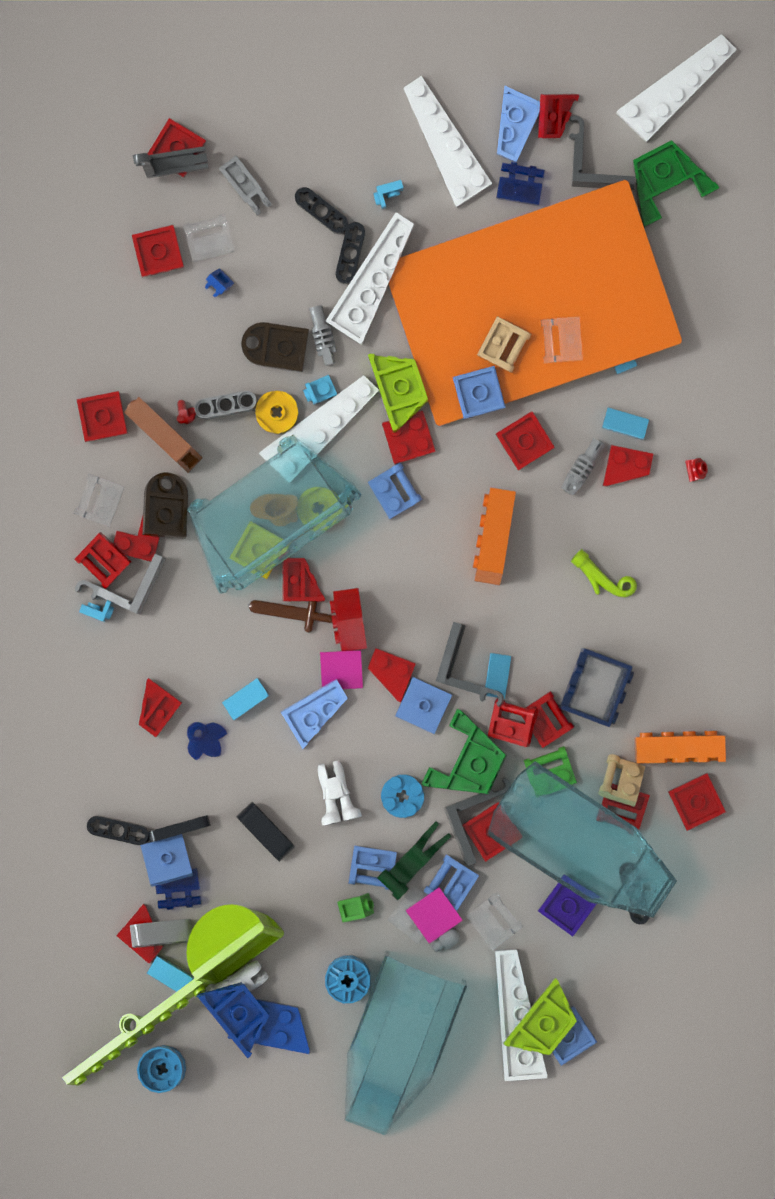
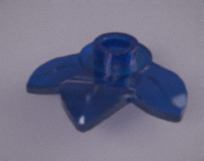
(207, 741)

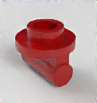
(186, 415)
(696, 469)

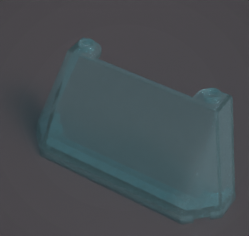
(270, 514)

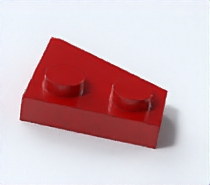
(299, 582)
(391, 672)
(157, 708)
(141, 916)

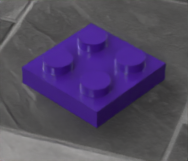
(566, 909)

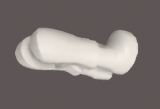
(334, 789)
(249, 975)

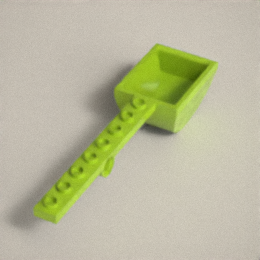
(215, 949)

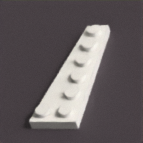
(666, 96)
(453, 157)
(364, 293)
(329, 419)
(513, 1006)

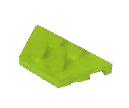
(399, 387)
(544, 1023)

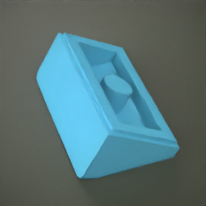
(625, 423)
(498, 673)
(245, 699)
(169, 974)

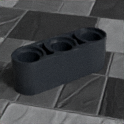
(265, 831)

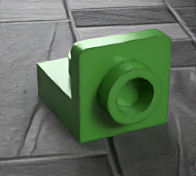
(356, 907)

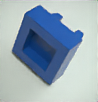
(219, 281)

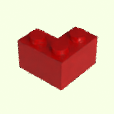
(348, 620)

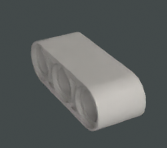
(215, 402)
(160, 933)

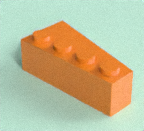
(495, 536)
(680, 748)

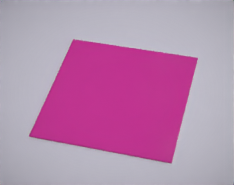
(343, 666)
(434, 915)

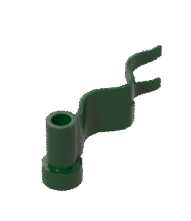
(407, 867)

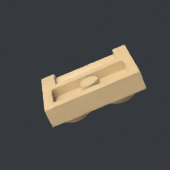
(497, 341)
(628, 783)

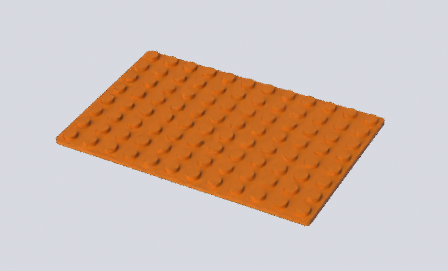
(552, 263)

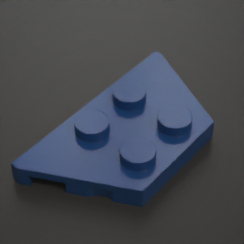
(237, 1014)
(283, 1028)

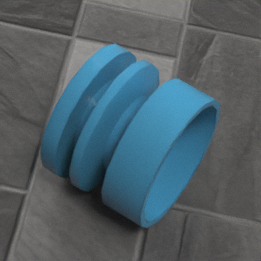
(356, 969)
(150, 1074)

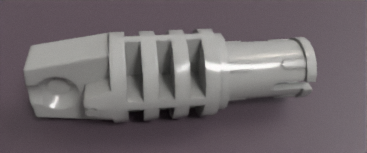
(322, 335)
(582, 468)

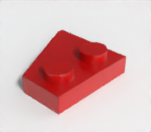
(554, 114)
(626, 465)

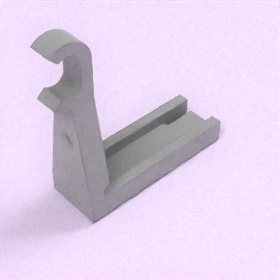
(142, 593)

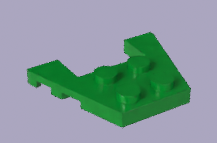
(663, 170)
(476, 765)

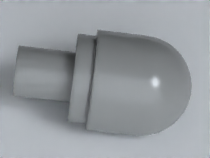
(446, 940)

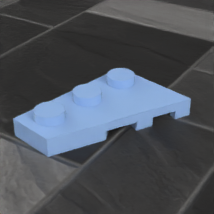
(516, 123)
(313, 711)

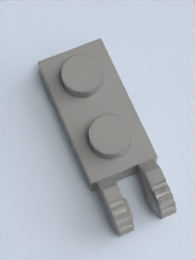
(243, 183)

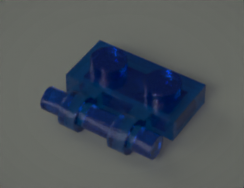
(519, 190)
(182, 885)

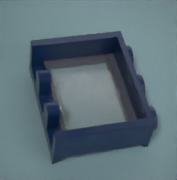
(596, 687)

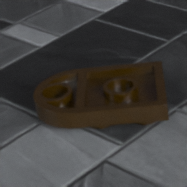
(278, 346)
(165, 508)

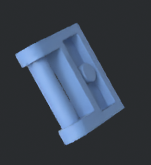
(388, 494)
(373, 860)
(458, 885)

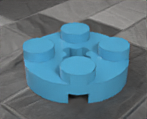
(413, 790)

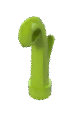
(596, 576)

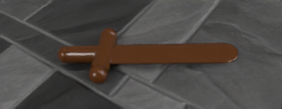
(308, 614)

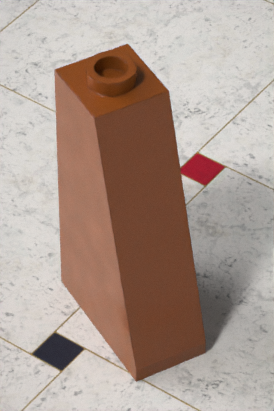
(163, 434)

